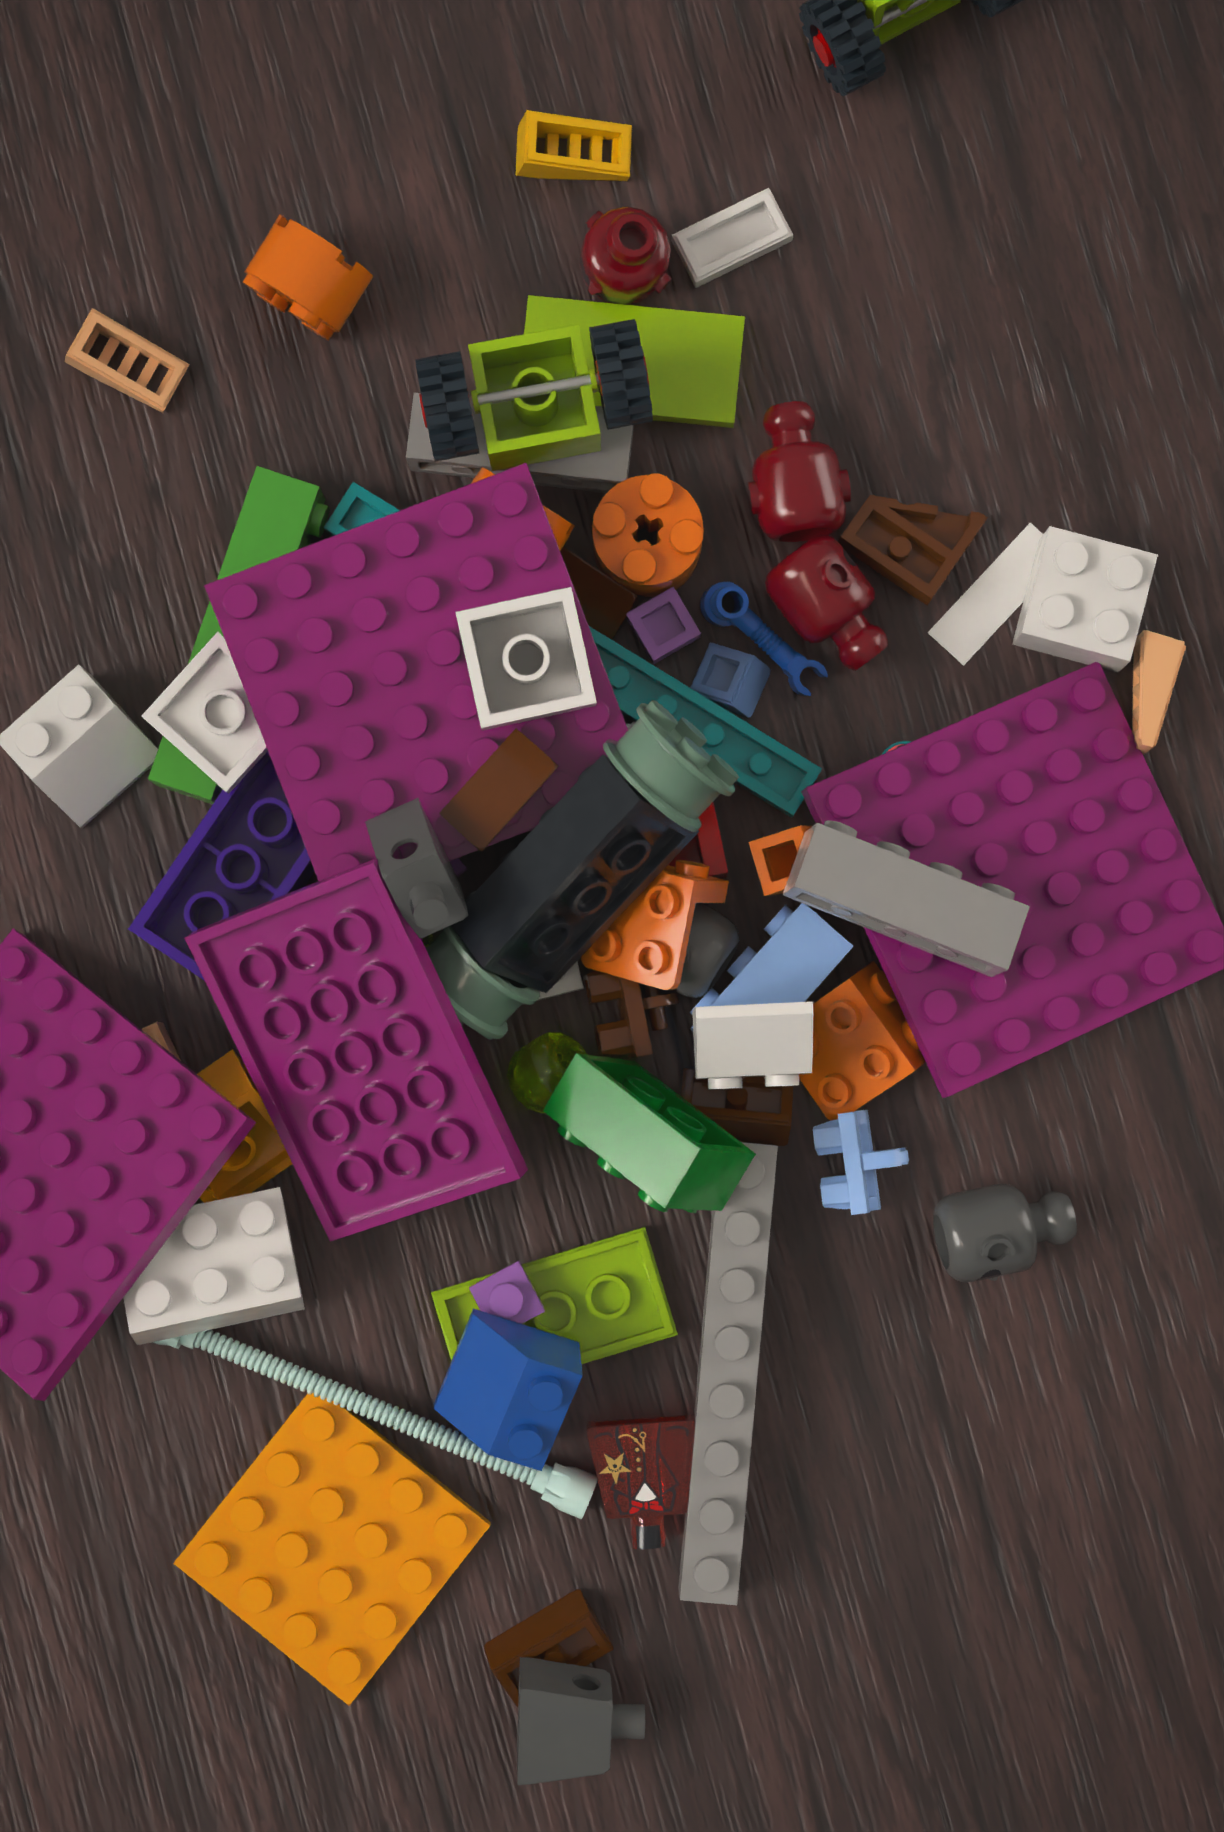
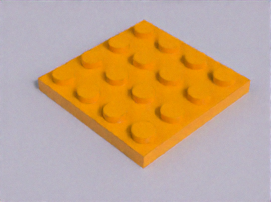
(332, 1544)

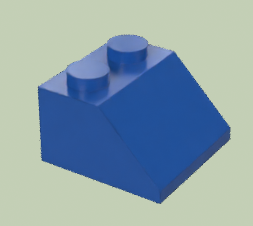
(510, 1387)

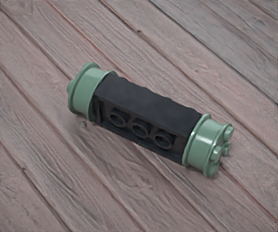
(579, 869)

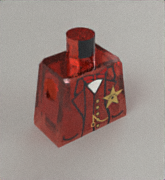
(643, 1471)

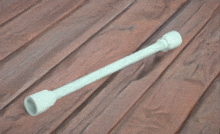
(562, 1486)

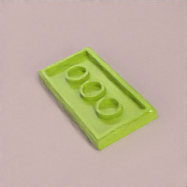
(687, 353)
(593, 1294)

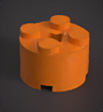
(309, 275)
(650, 504)

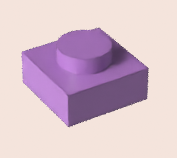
(663, 625)
(508, 1294)

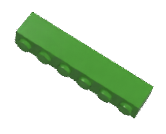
(274, 520)

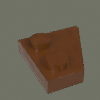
(910, 543)

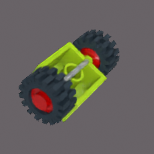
(849, 33)
(535, 394)

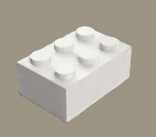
(217, 1270)

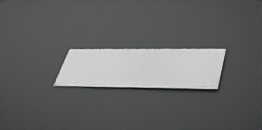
(989, 599)

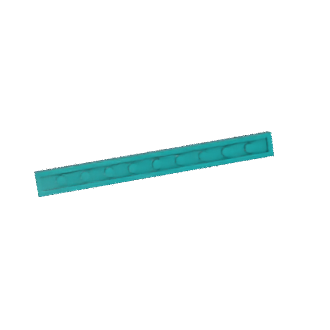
(760, 761)

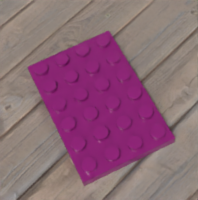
(356, 1052)

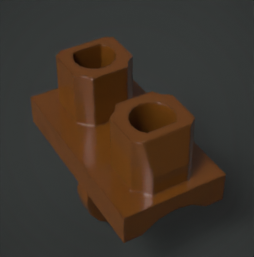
(631, 1033)

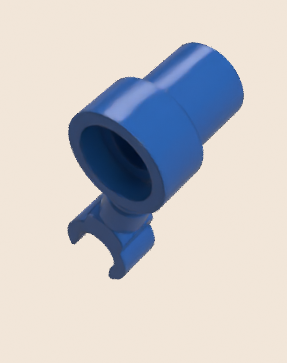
(752, 626)

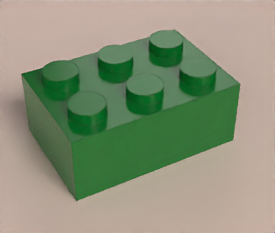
(647, 1134)

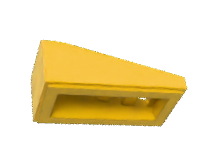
(551, 166)

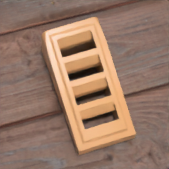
(98, 323)
(1154, 676)

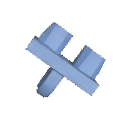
(859, 1186)

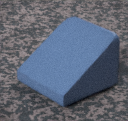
(731, 679)

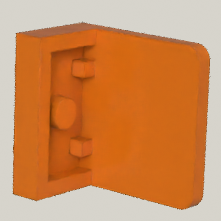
(654, 931)
(859, 1044)

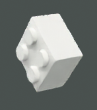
(1085, 599)
(526, 658)

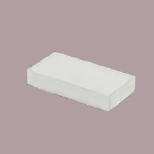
(732, 237)

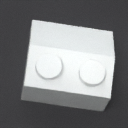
(79, 746)
(753, 1041)

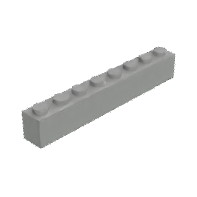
(727, 1386)

